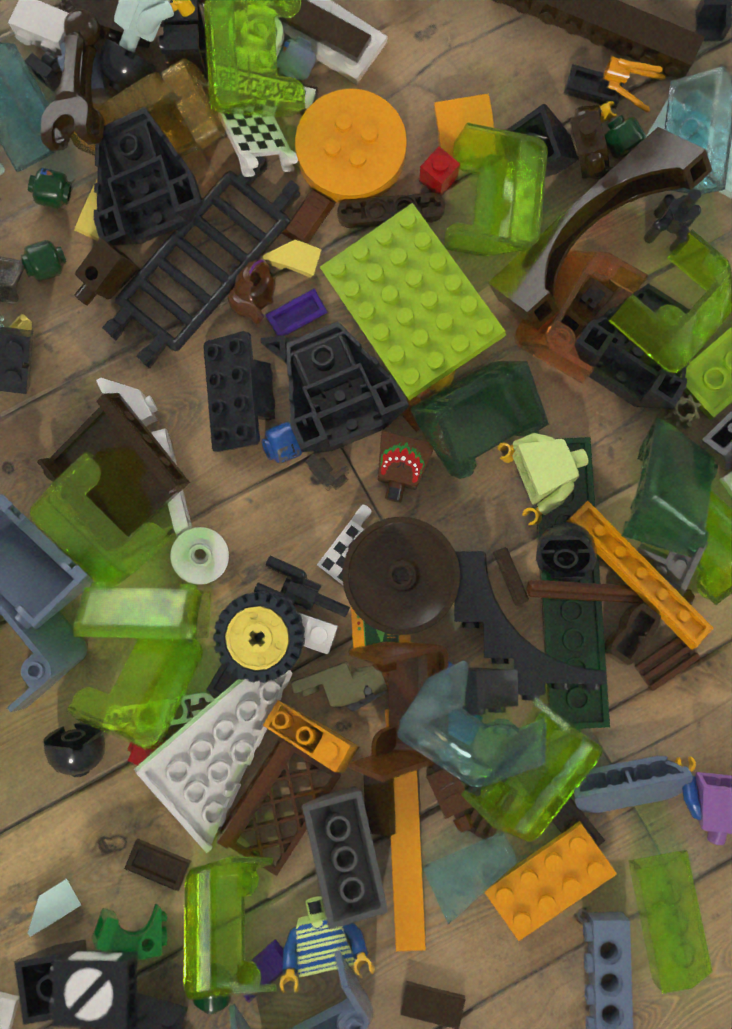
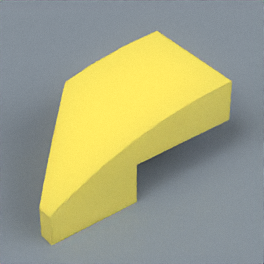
(294, 256)

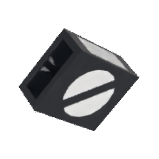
(94, 989)

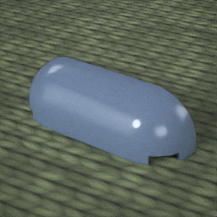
(631, 784)

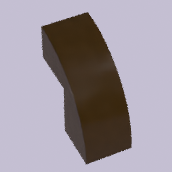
(587, 304)

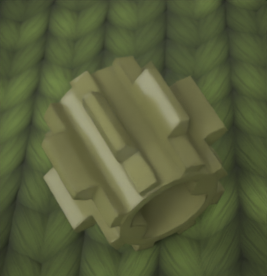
(691, 412)

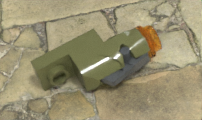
(344, 687)

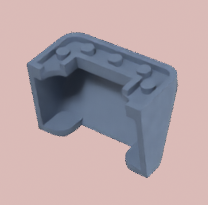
(34, 570)

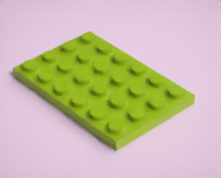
(412, 301)

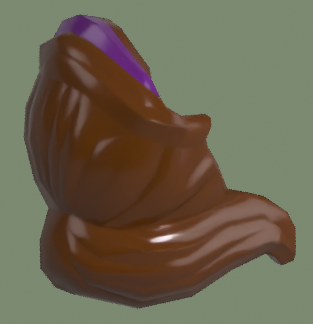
(252, 290)

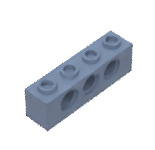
(598, 929)

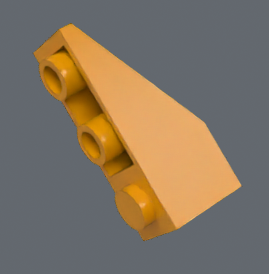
(311, 737)

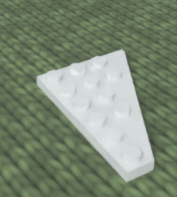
(205, 760)

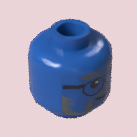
(280, 443)

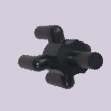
(675, 217)
(299, 589)

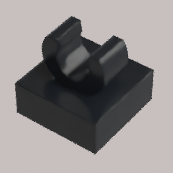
(45, 69)

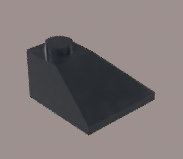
(546, 126)

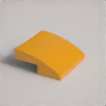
(455, 113)

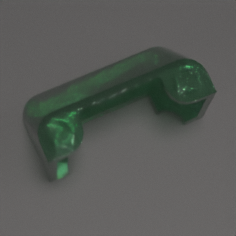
(480, 414)
(671, 491)

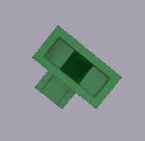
(111, 937)

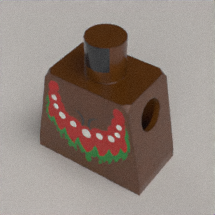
(402, 463)

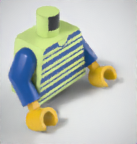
(312, 946)

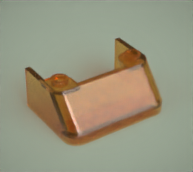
(554, 339)

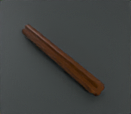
(588, 591)

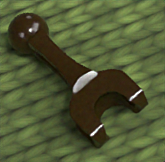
(73, 102)

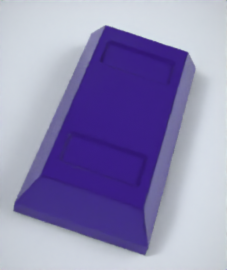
(296, 313)
(270, 965)

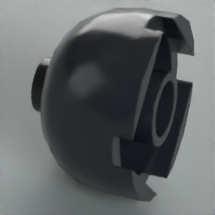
(123, 66)
(566, 551)
(75, 750)

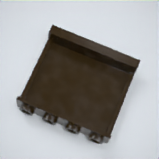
(134, 467)

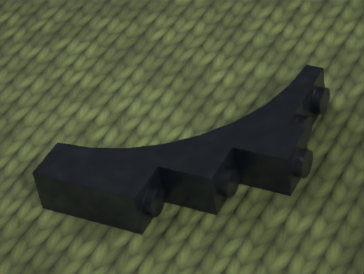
(502, 641)

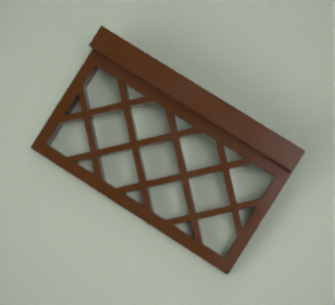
(256, 793)

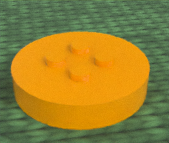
(351, 145)

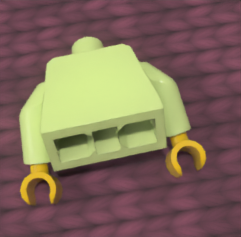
(545, 469)

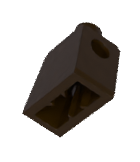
(104, 272)

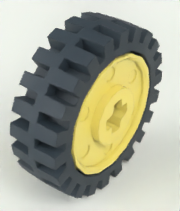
(260, 659)

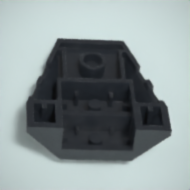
(141, 182)
(625, 366)
(338, 390)

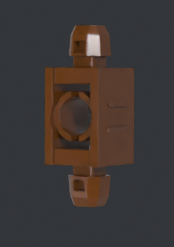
(448, 794)

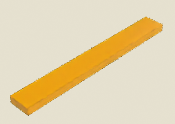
(407, 864)

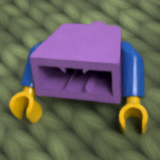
(709, 802)

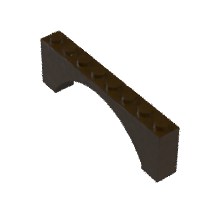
(653, 166)

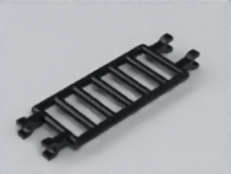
(163, 339)

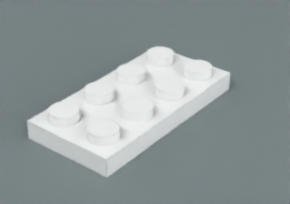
(334, 60)

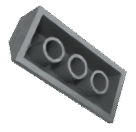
(344, 857)

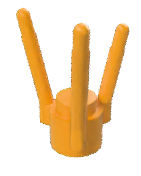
(619, 71)

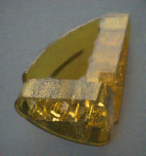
(177, 105)

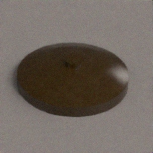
(401, 575)

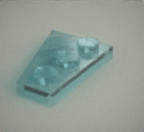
(469, 873)

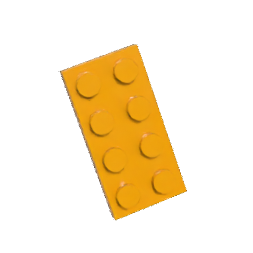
(550, 881)

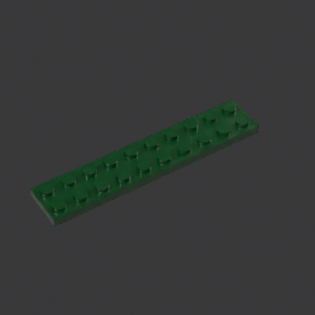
(575, 627)

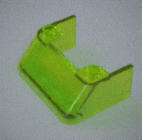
(670, 334)
(143, 612)
(533, 798)
(216, 929)

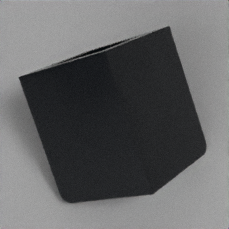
(713, 19)

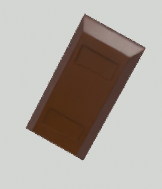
(309, 217)

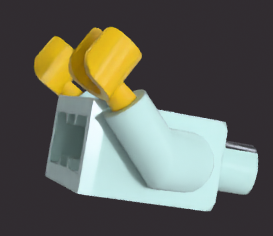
(144, 18)

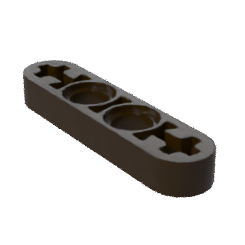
(390, 205)

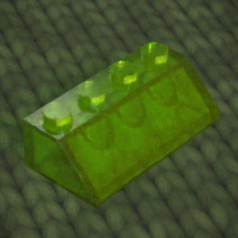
(670, 920)

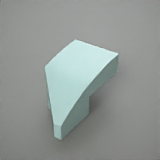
(52, 906)

